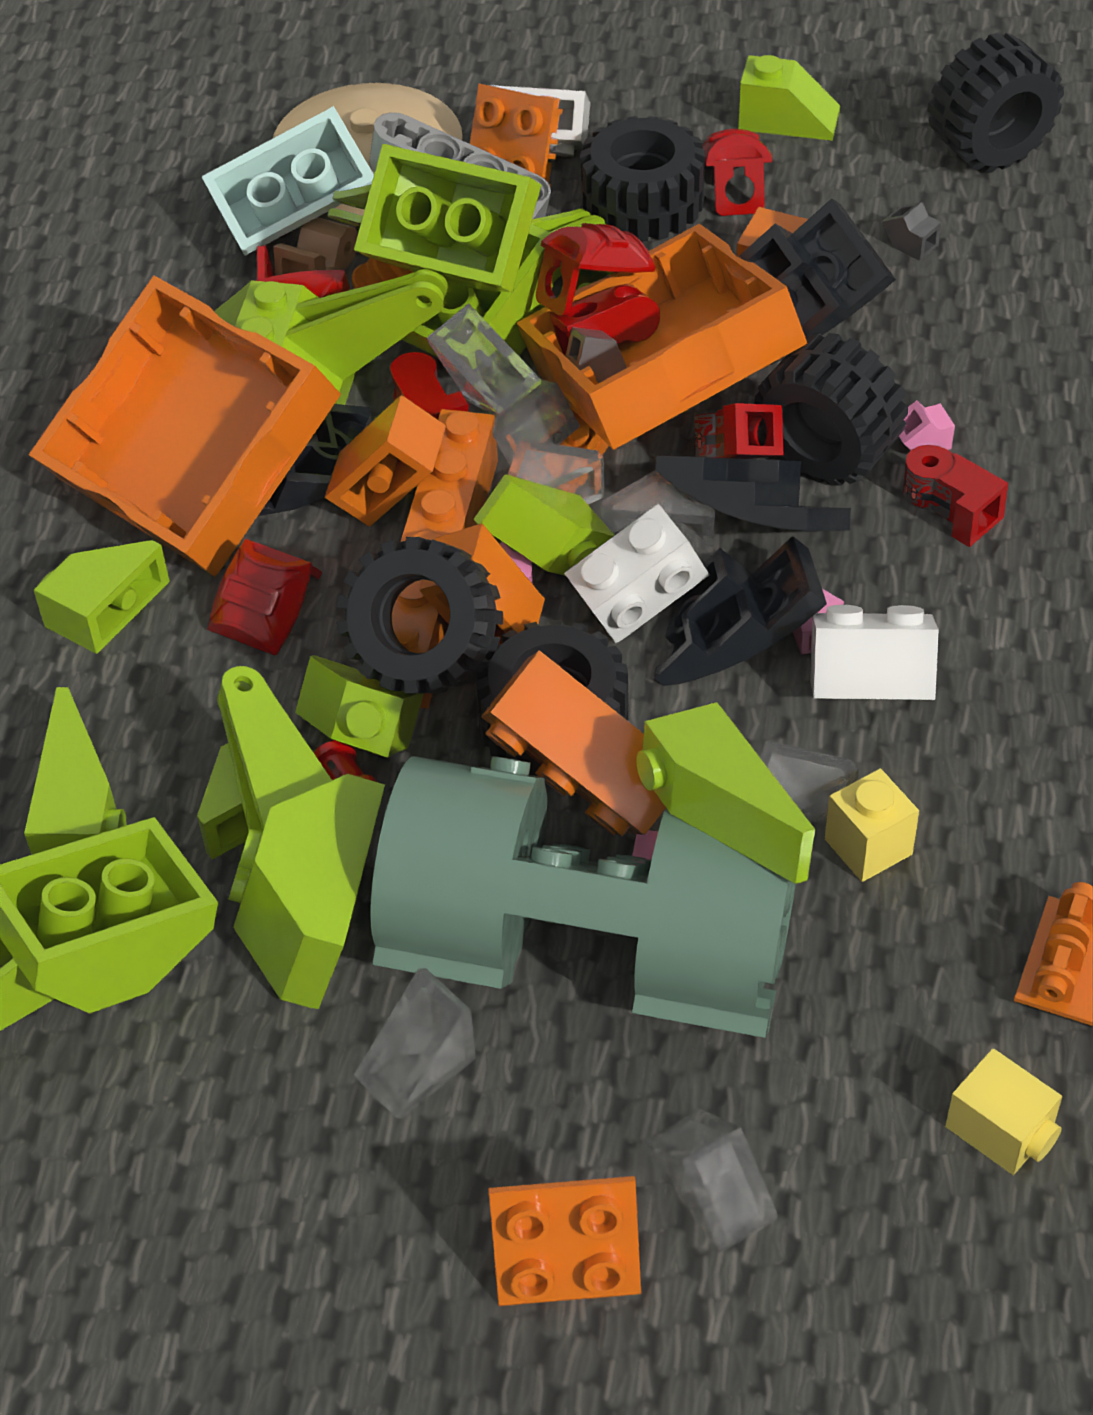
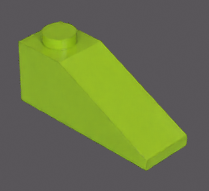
(71, 787)
(724, 789)

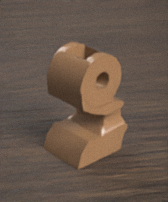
(319, 247)

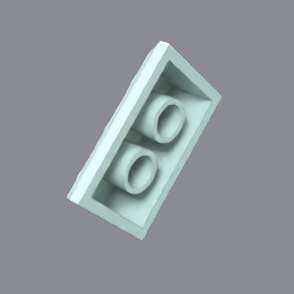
(287, 180)

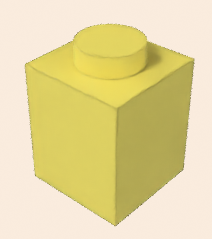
(871, 824)
(1005, 1112)

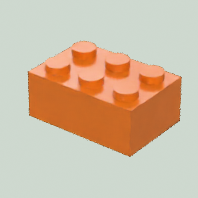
(577, 742)

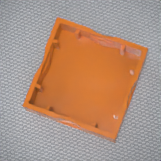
(714, 329)
(186, 425)

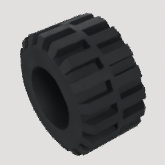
(995, 102)
(643, 176)
(835, 408)
(371, 608)
(571, 648)

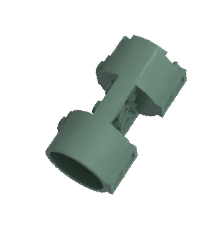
(470, 867)

